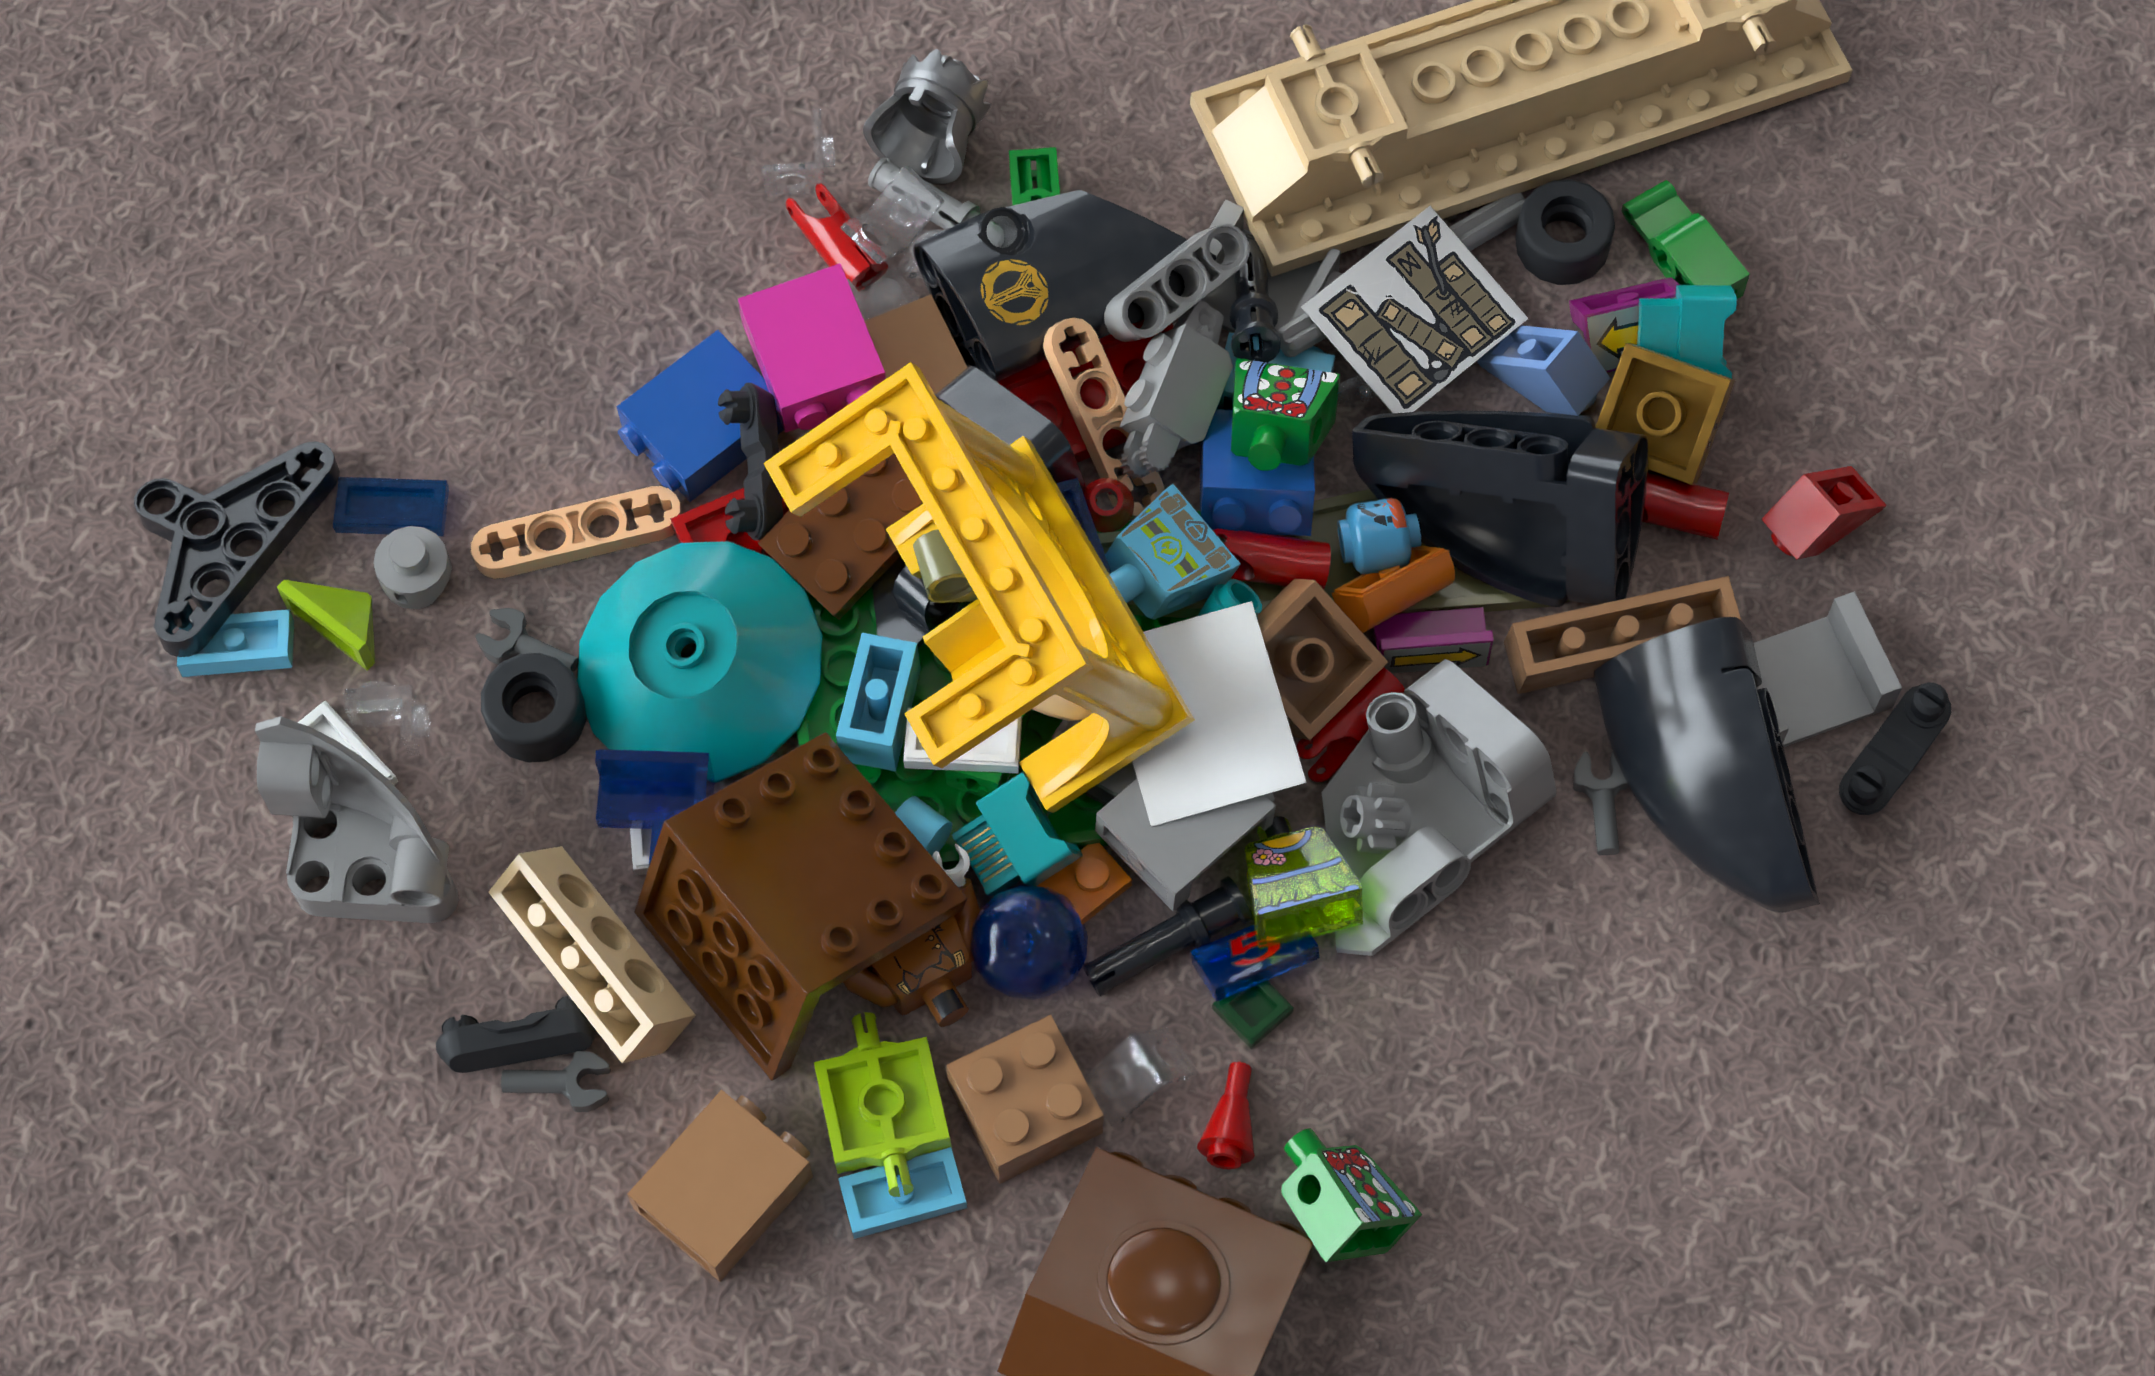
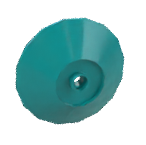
(750, 664)

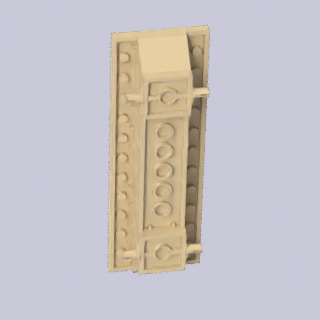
(1492, 107)

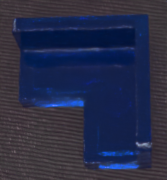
(649, 787)

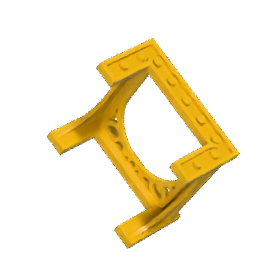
(1030, 571)

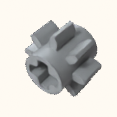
(1375, 818)

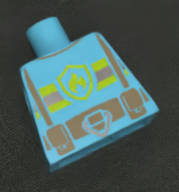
(1168, 557)

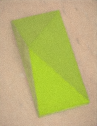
(336, 614)

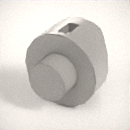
(412, 567)

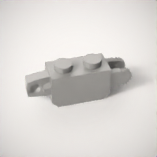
(1175, 391)

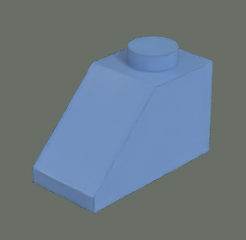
(1548, 368)

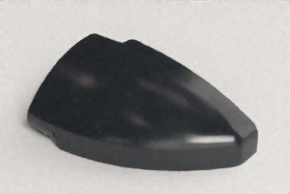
(1516, 496)
(1710, 758)

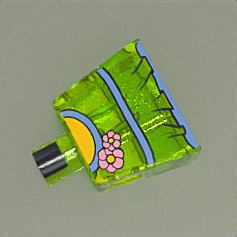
(1299, 885)

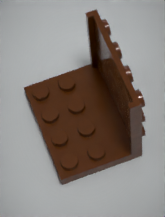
(788, 893)

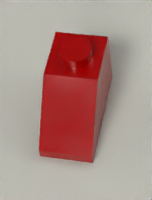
(1821, 511)

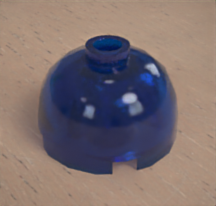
(1028, 942)

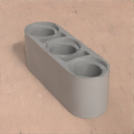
(1200, 277)

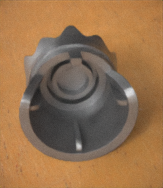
(929, 117)

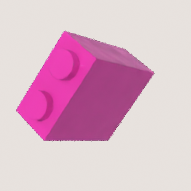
(811, 346)

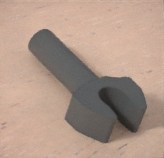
(518, 640)
(1602, 796)
(562, 1081)

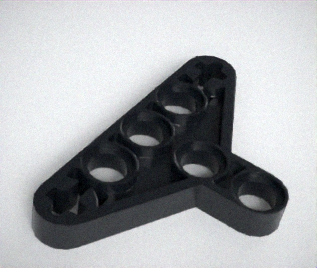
(242, 516)

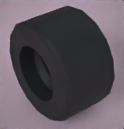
(1561, 261)
(540, 739)

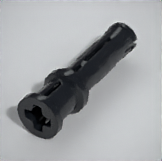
(1256, 302)
(1191, 925)

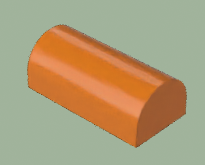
(1384, 594)

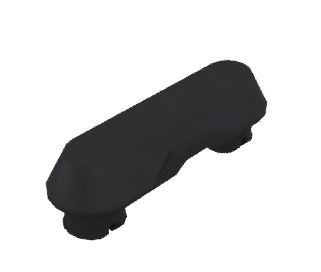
(759, 441)
(1895, 749)
(491, 1044)

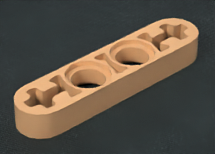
(1094, 422)
(575, 523)

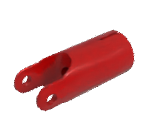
(831, 241)
(1684, 506)
(1277, 558)
(1346, 727)

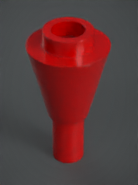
(1229, 1135)

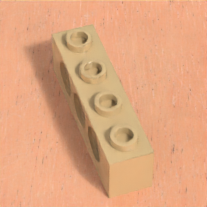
(591, 954)

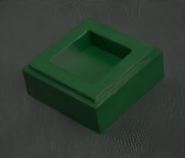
(1254, 1012)

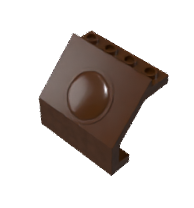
(1154, 1281)

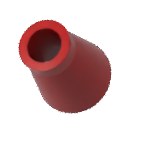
(1111, 519)

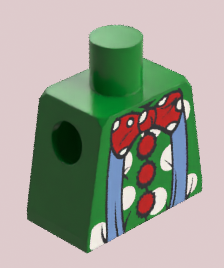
(1281, 412)
(1344, 1199)

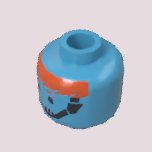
(1378, 535)

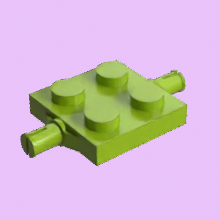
(882, 1104)

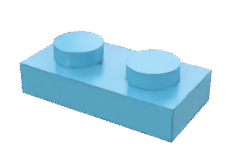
(245, 644)
(934, 1194)

